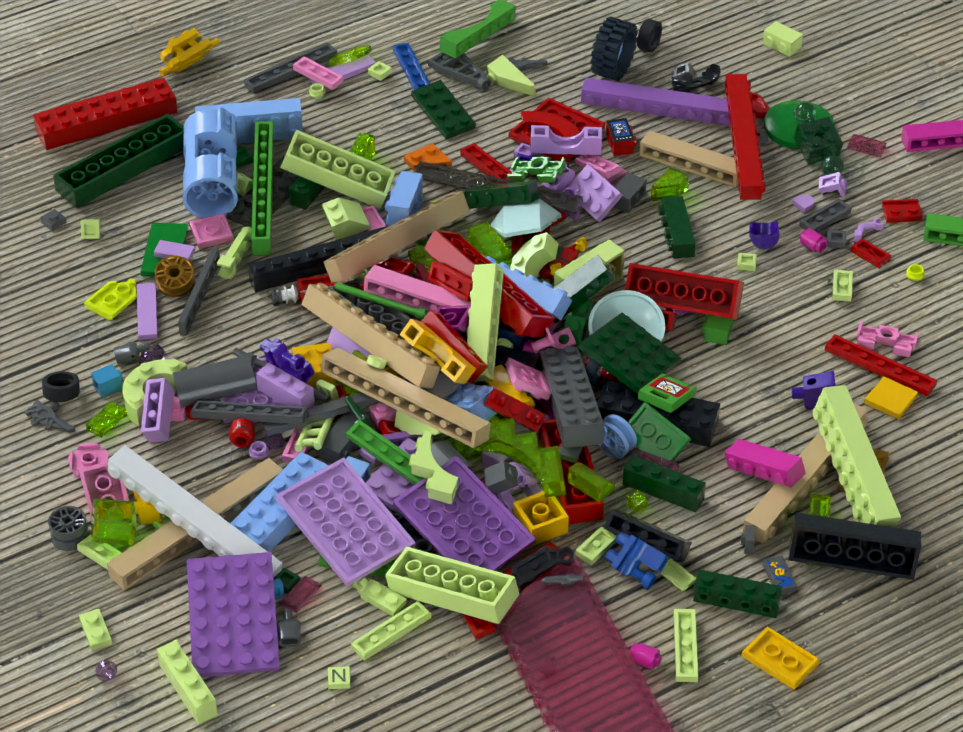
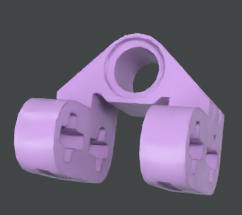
(525, 481)

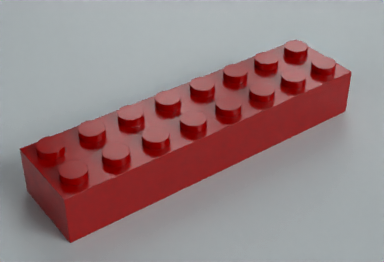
(104, 113)
(516, 305)

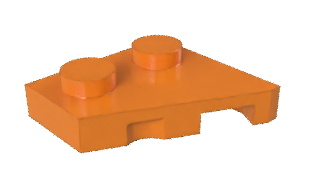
(428, 154)

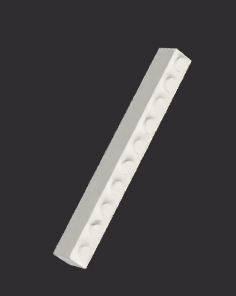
(182, 506)

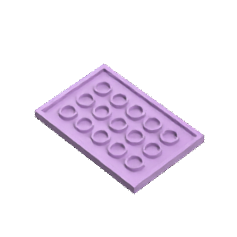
(345, 521)

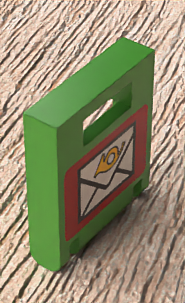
(670, 388)

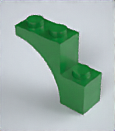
(578, 322)

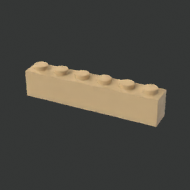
(689, 158)

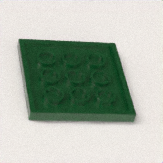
(629, 352)

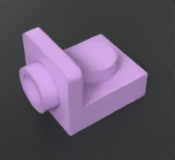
(833, 182)

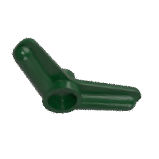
(357, 412)

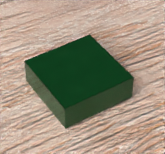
(288, 579)

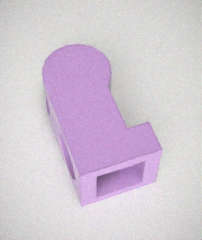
(561, 180)

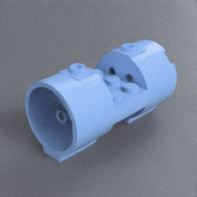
(210, 163)

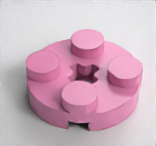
(85, 451)

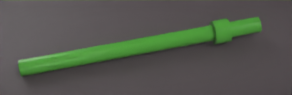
(420, 313)

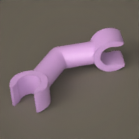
(876, 225)

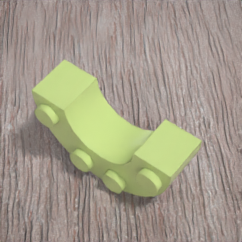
(535, 254)
(135, 384)

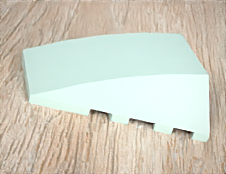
(524, 218)

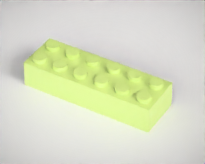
(338, 169)
(452, 584)

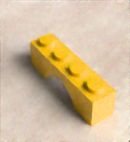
(426, 340)

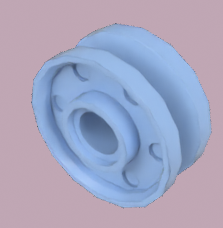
(618, 437)

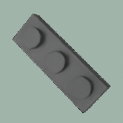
(826, 216)

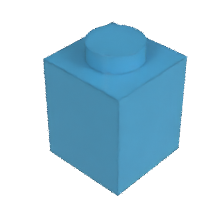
(107, 380)

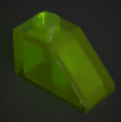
(670, 184)

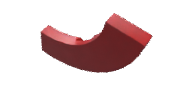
(561, 126)

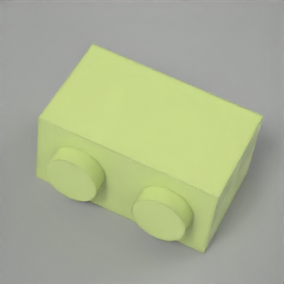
(782, 38)

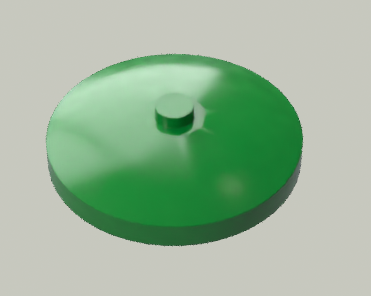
(781, 123)

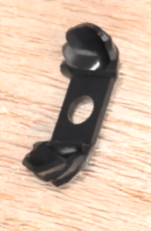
(708, 77)

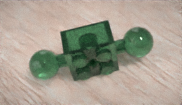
(818, 139)

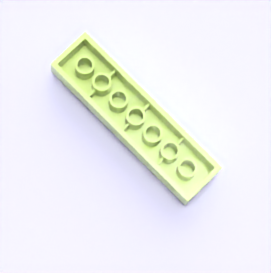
(854, 458)

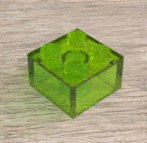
(113, 522)

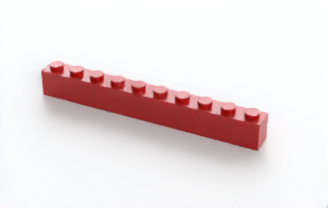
(744, 137)

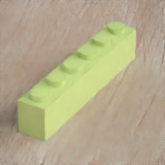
(485, 314)

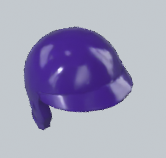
(764, 234)

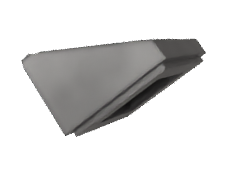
(684, 72)

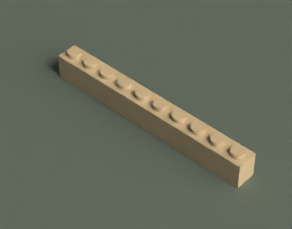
(395, 237)
(371, 335)
(406, 397)
(783, 500)
(173, 540)

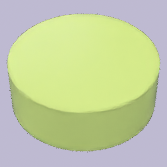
(376, 361)

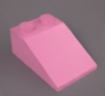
(101, 485)

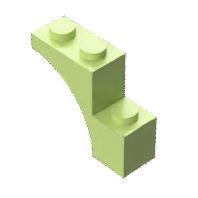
(440, 483)

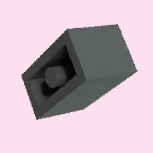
(633, 190)

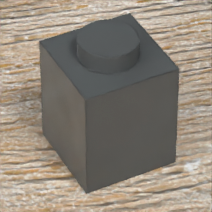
(501, 477)

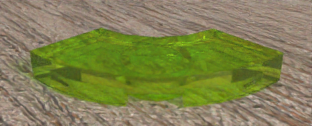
(351, 55)

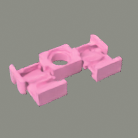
(902, 343)

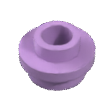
(258, 450)

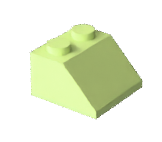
(345, 217)

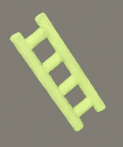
(308, 432)

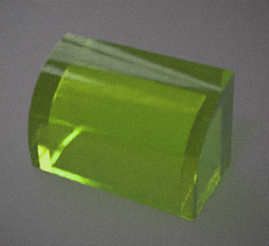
(590, 482)

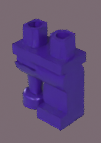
(279, 356)

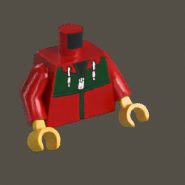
(564, 256)

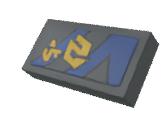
(779, 573)

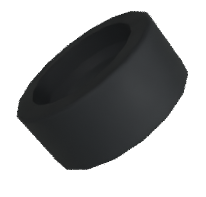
(649, 35)
(60, 386)

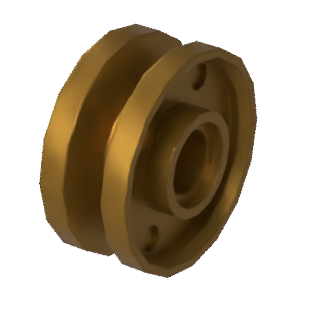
(178, 267)

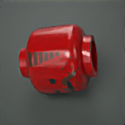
(242, 432)

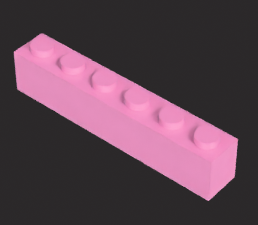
(409, 290)

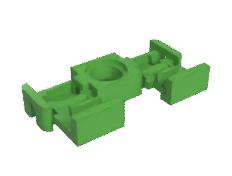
(545, 173)

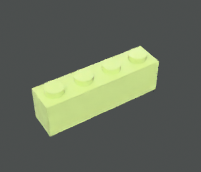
(187, 682)

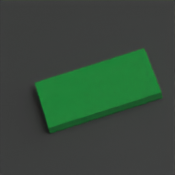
(161, 231)

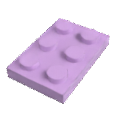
(597, 192)

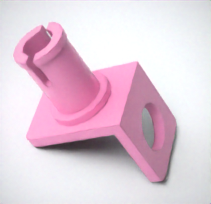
(553, 340)

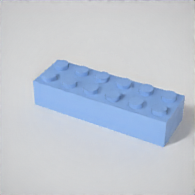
(284, 113)
(264, 517)

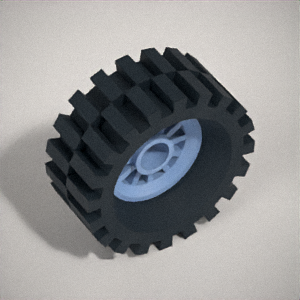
(614, 48)

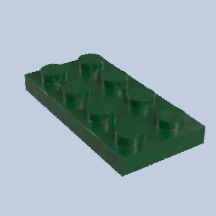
(443, 109)

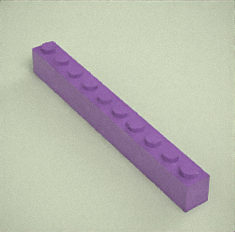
(655, 101)

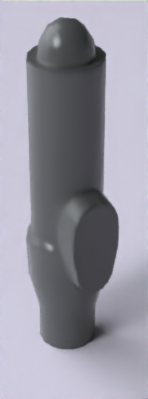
(564, 580)

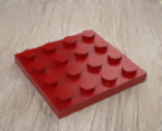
(580, 120)

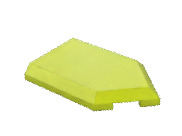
(112, 298)

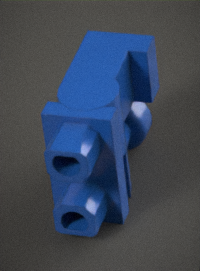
(632, 555)

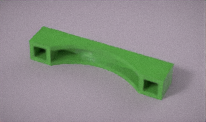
(459, 41)

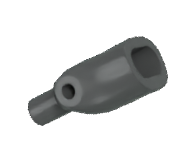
(129, 351)
(289, 630)

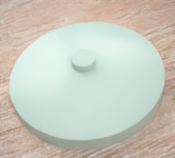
(633, 304)

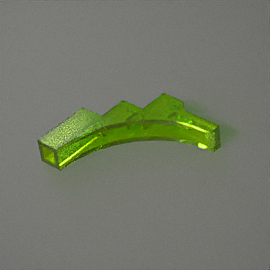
(524, 448)

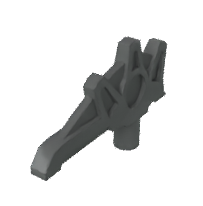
(524, 63)
(45, 416)

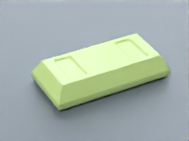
(678, 575)

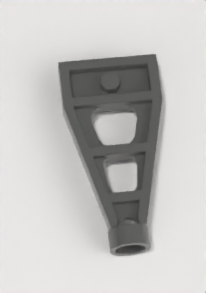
(442, 63)

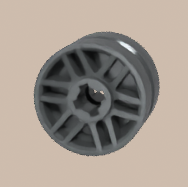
(67, 527)

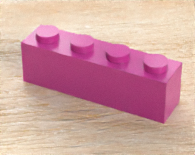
(932, 135)
(765, 463)

